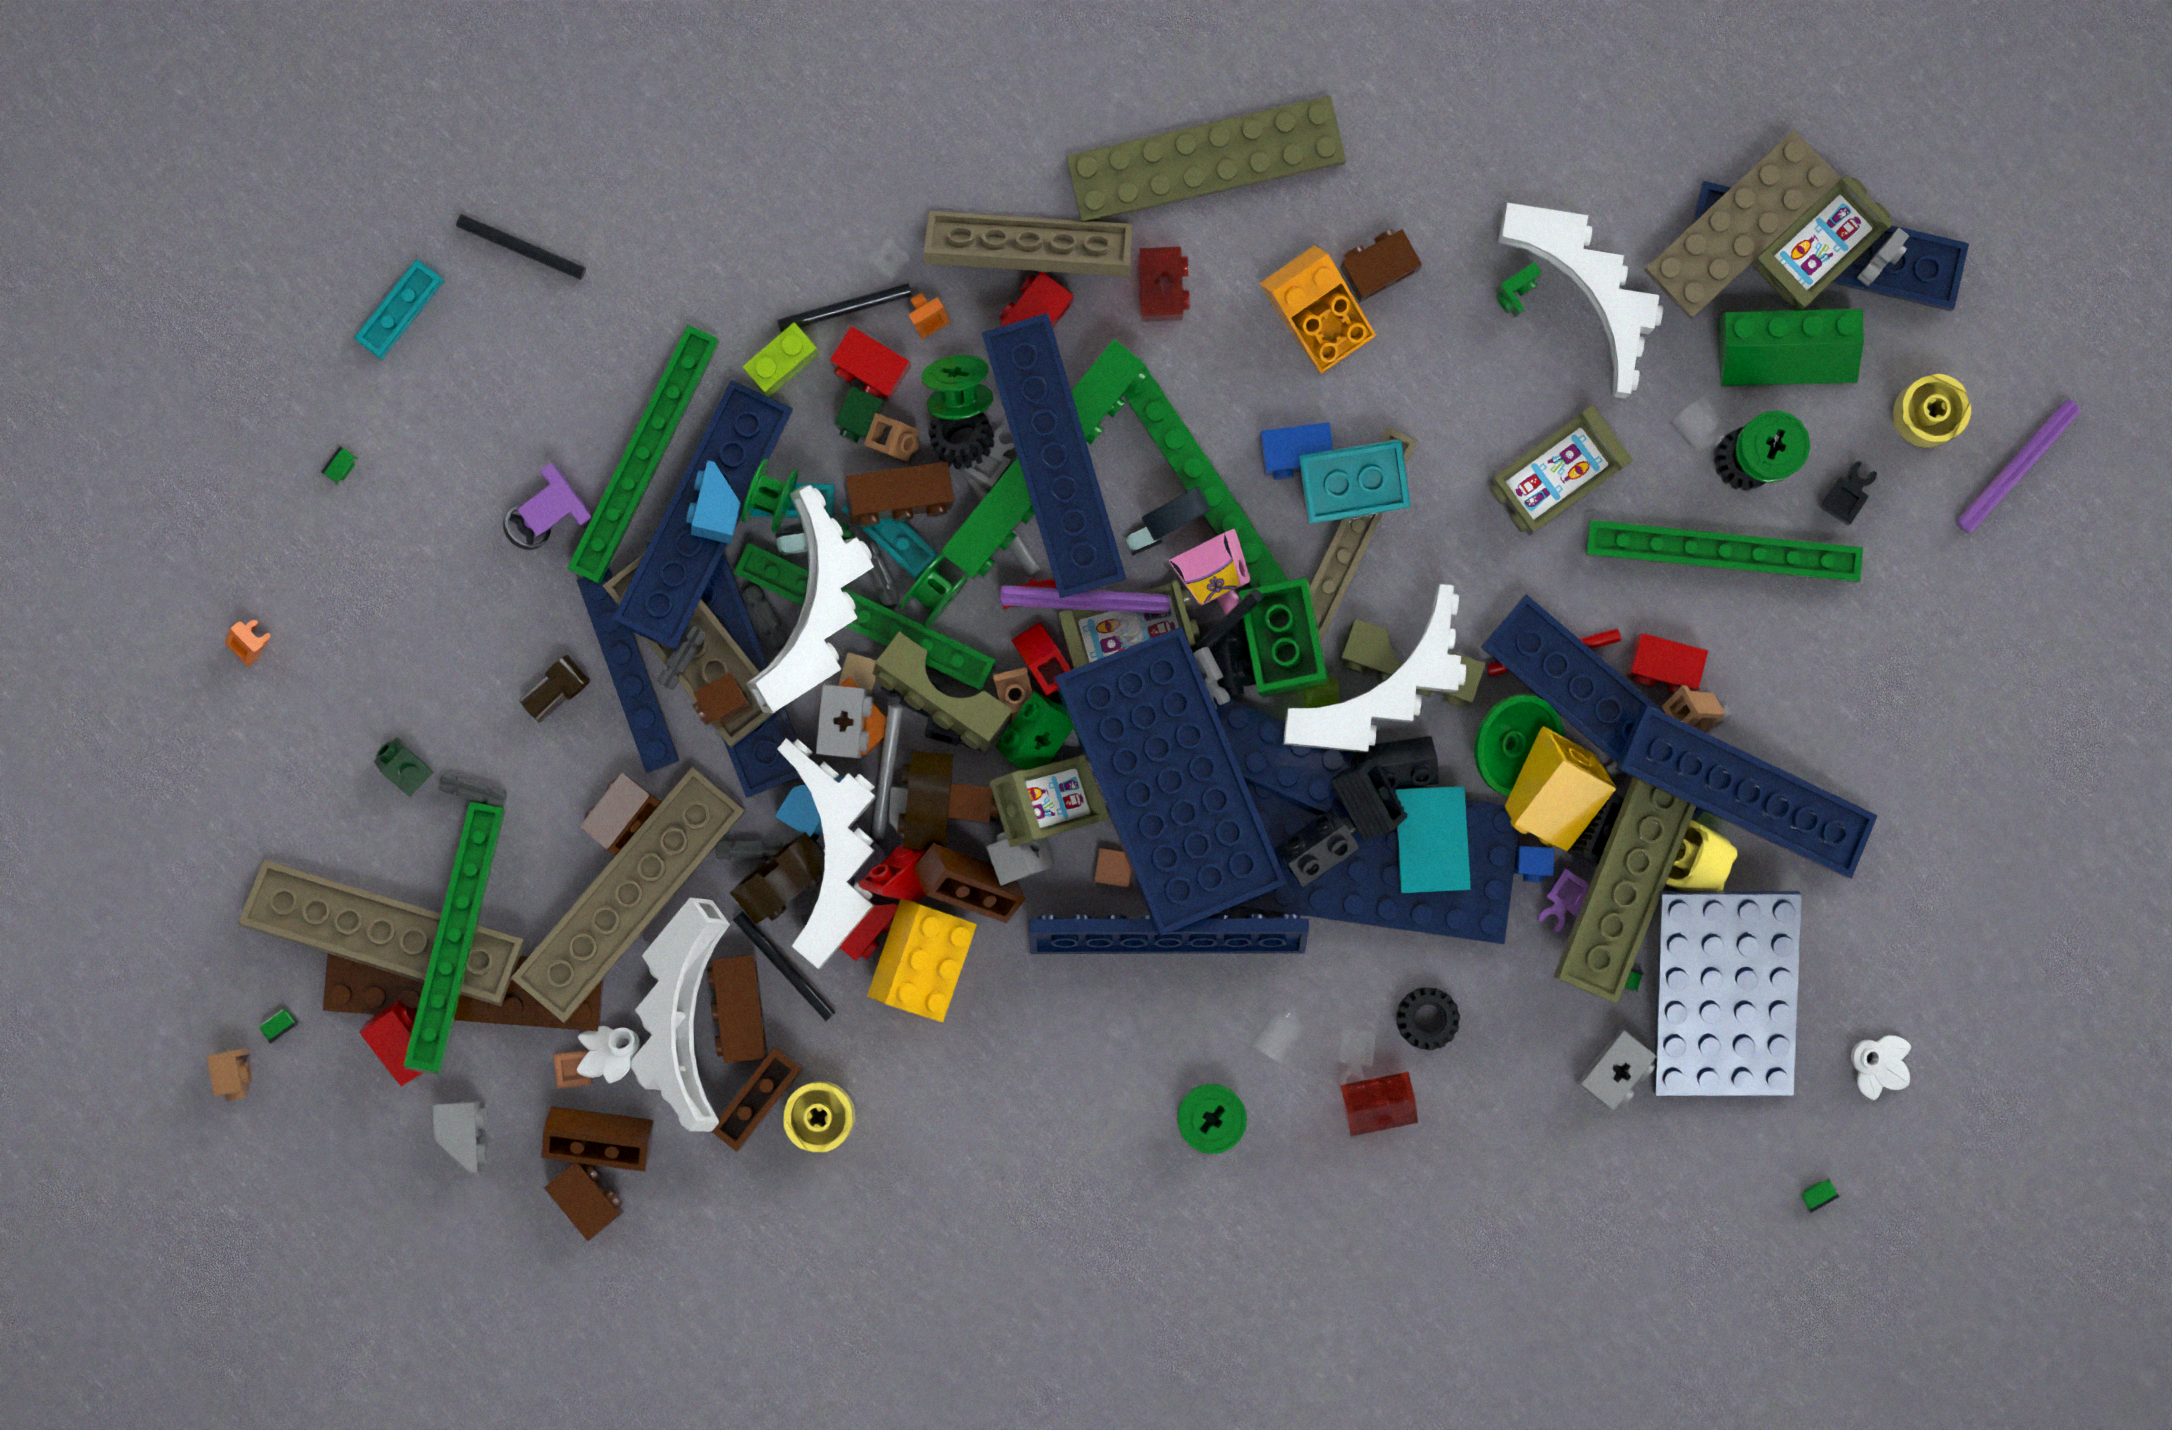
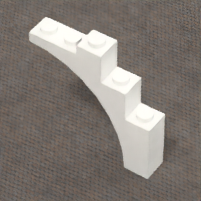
(1623, 313)
(826, 609)
(1428, 668)
(839, 806)
(668, 1011)

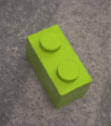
(781, 360)

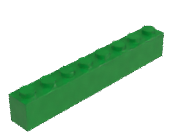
(1009, 502)

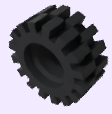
(964, 452)
(1728, 468)
(1447, 1027)

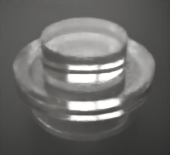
(1130, 628)

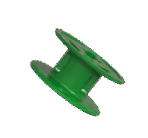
(947, 399)
(1792, 446)
(769, 495)
(934, 591)
(1215, 1138)

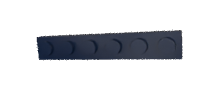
(629, 678)

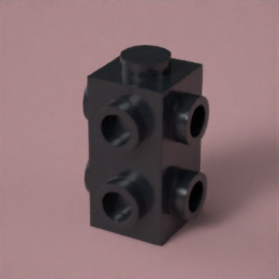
(1232, 658)
(1407, 762)
(1318, 847)

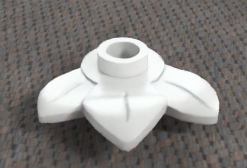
(604, 1052)
(1885, 1066)

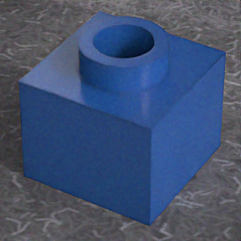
(1534, 863)

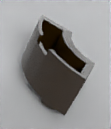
(927, 800)
(780, 879)

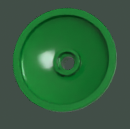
(1519, 720)

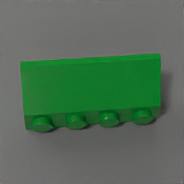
(1790, 347)

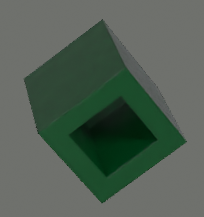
(857, 414)

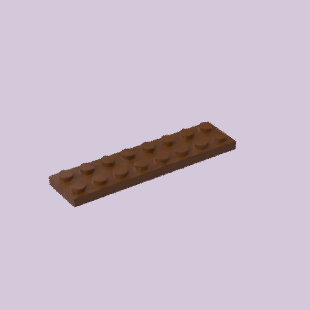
(368, 990)

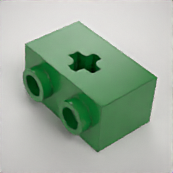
(1035, 733)

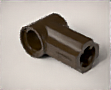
(562, 682)

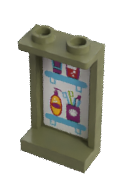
(1823, 242)
(1559, 471)
(1091, 632)
(1048, 800)

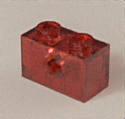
(1159, 304)
(1379, 1104)

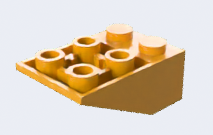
(1318, 308)

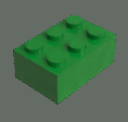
(1285, 639)

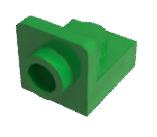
(1522, 283)

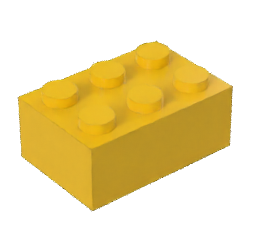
(921, 960)

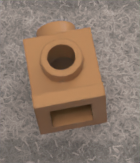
(901, 441)
(1010, 680)
(1695, 708)
(230, 1073)

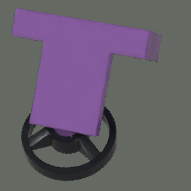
(546, 510)

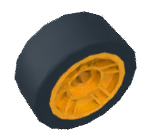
(1176, 513)

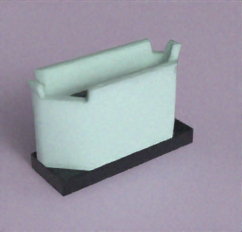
(1141, 541)
(791, 542)

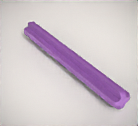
(2018, 466)
(1086, 600)

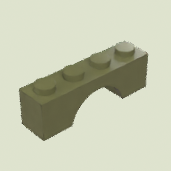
(1370, 649)
(974, 718)

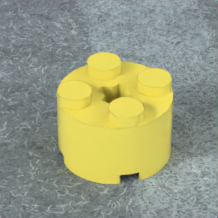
(1949, 404)
(1702, 860)
(800, 1111)

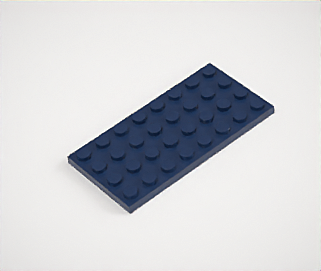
(1170, 781)
(1367, 883)

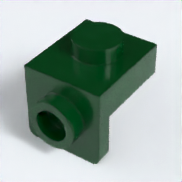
(402, 766)

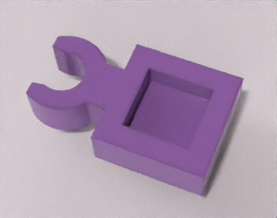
(1567, 896)

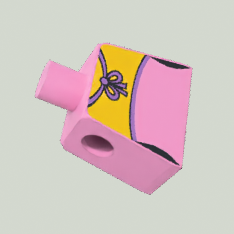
(1214, 570)

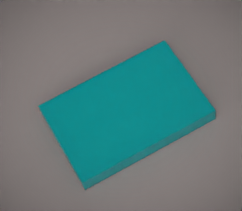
(1354, 481)
(1433, 840)

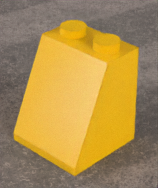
(1558, 790)

